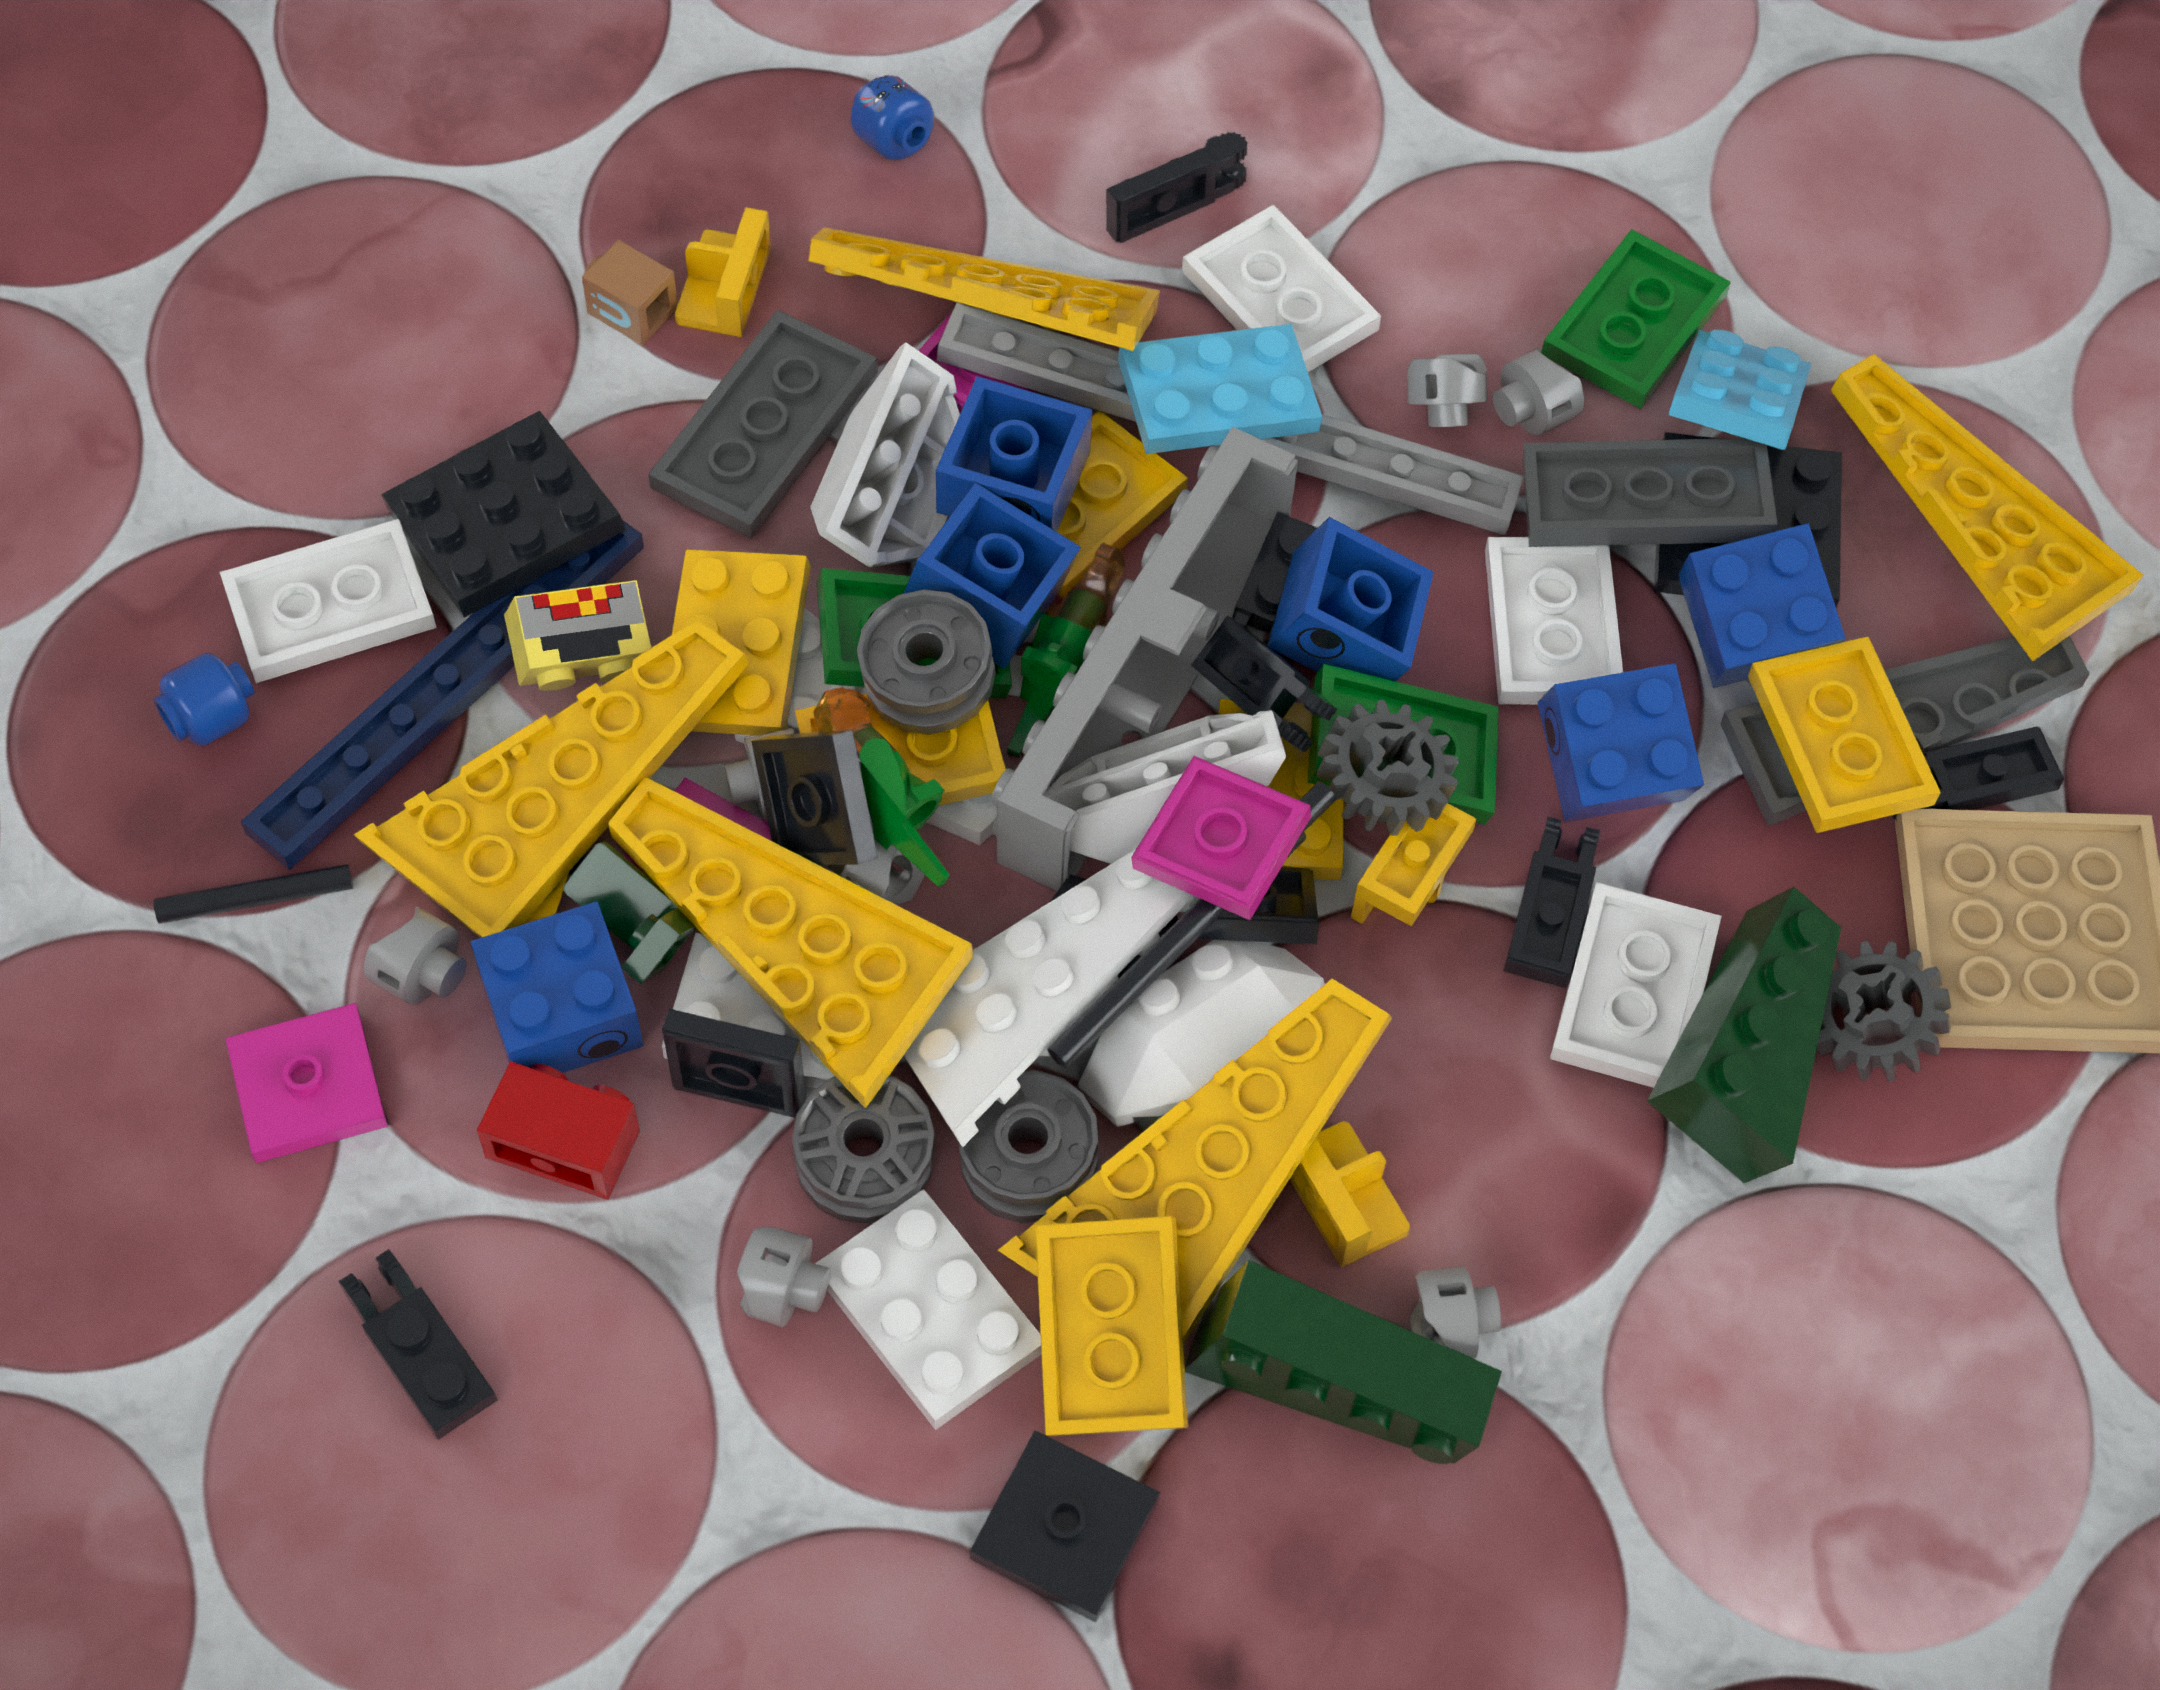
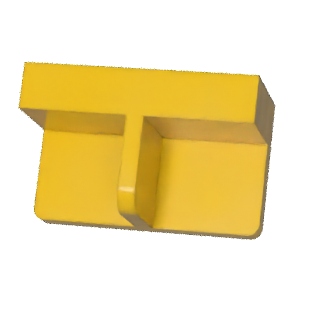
(724, 276)
(1412, 867)
(1347, 1195)

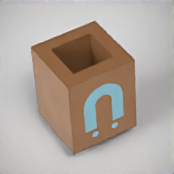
(629, 291)

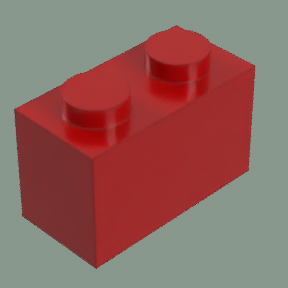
(559, 1128)

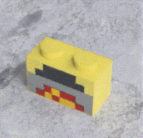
(576, 634)

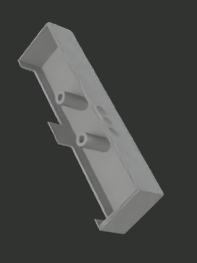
(1144, 656)

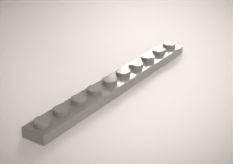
(1336, 453)

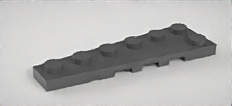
(1942, 701)

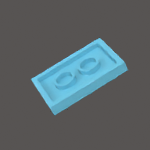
(1203, 385)
(1741, 388)

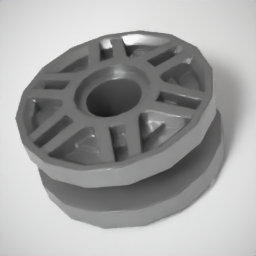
(920, 628)
(1028, 1184)
(871, 1185)

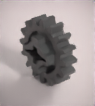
(1388, 767)
(1883, 1036)

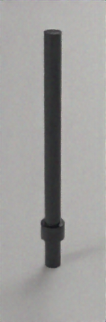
(1158, 959)

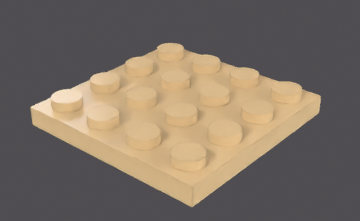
(2037, 926)

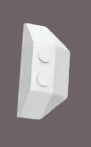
(882, 475)
(1128, 785)
(1192, 1026)

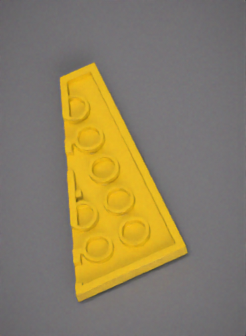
(1046, 297)
(2011, 539)
(541, 798)
(817, 948)
(1229, 1145)

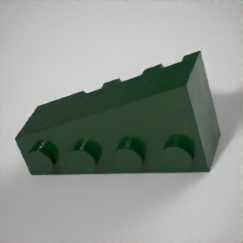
(1753, 1039)
(1342, 1365)

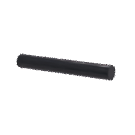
(253, 894)

